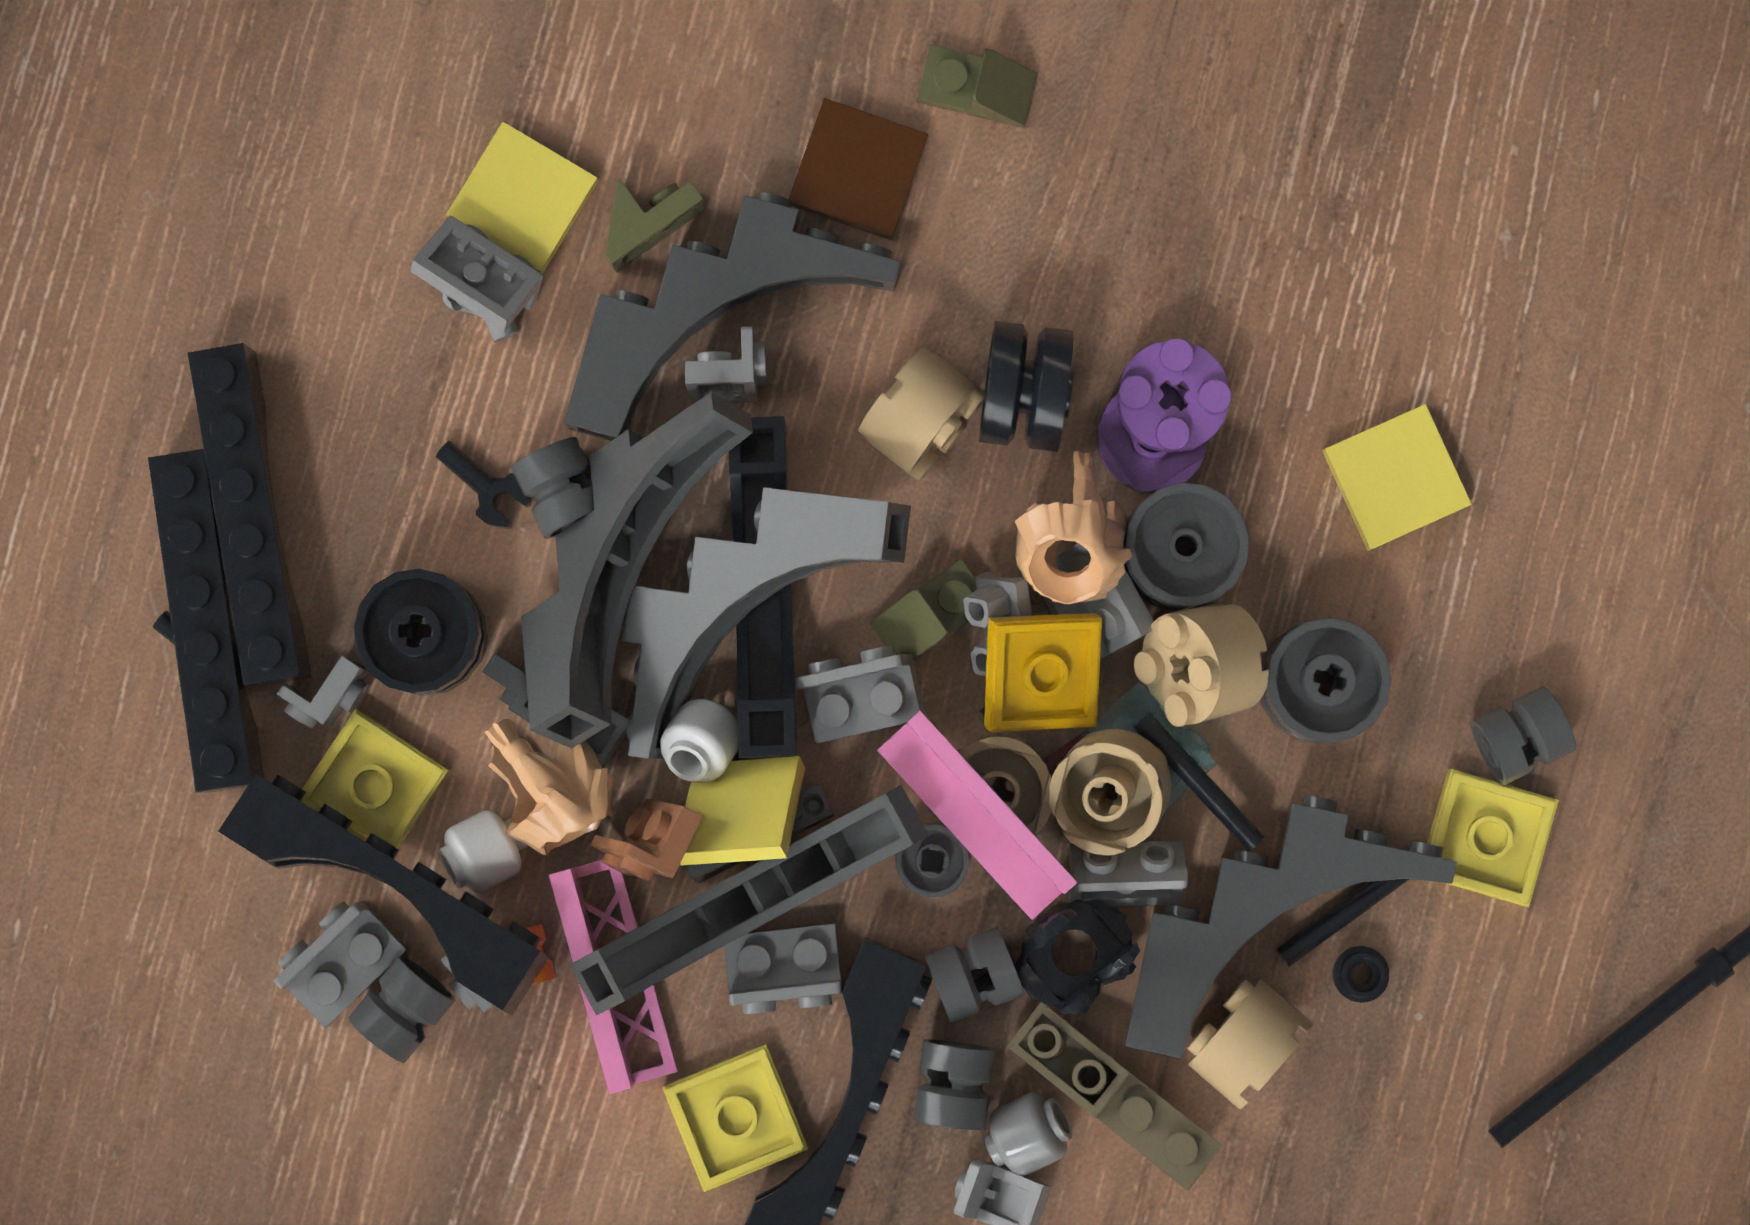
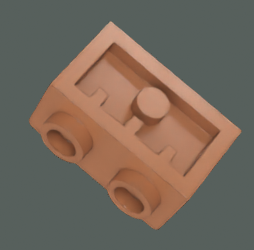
(655, 841)

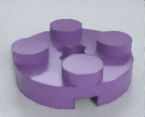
(1174, 364)
(1142, 468)

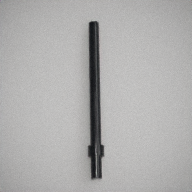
(1712, 969)

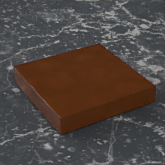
(858, 169)

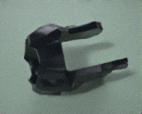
(1113, 954)

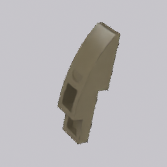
(1115, 1096)

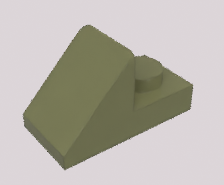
(977, 85)
(637, 232)
(927, 613)

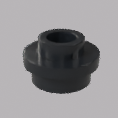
(1377, 979)

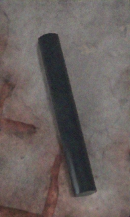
(1200, 782)
(1336, 919)

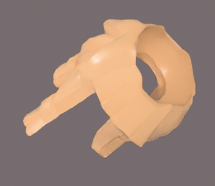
(1083, 522)
(552, 796)

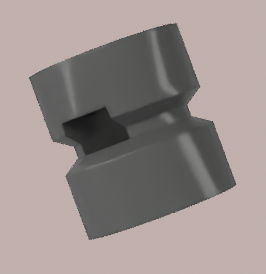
(557, 483)
(1526, 734)
(933, 864)
(954, 981)
(401, 1009)
(954, 1084)

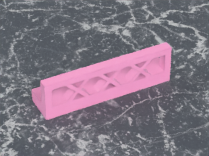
(976, 815)
(581, 942)

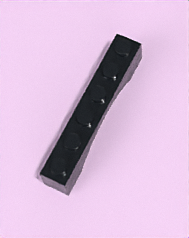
(253, 558)
(766, 633)
(214, 698)
(290, 834)
(877, 1000)

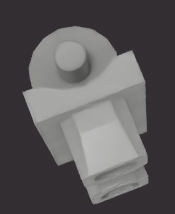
(997, 598)

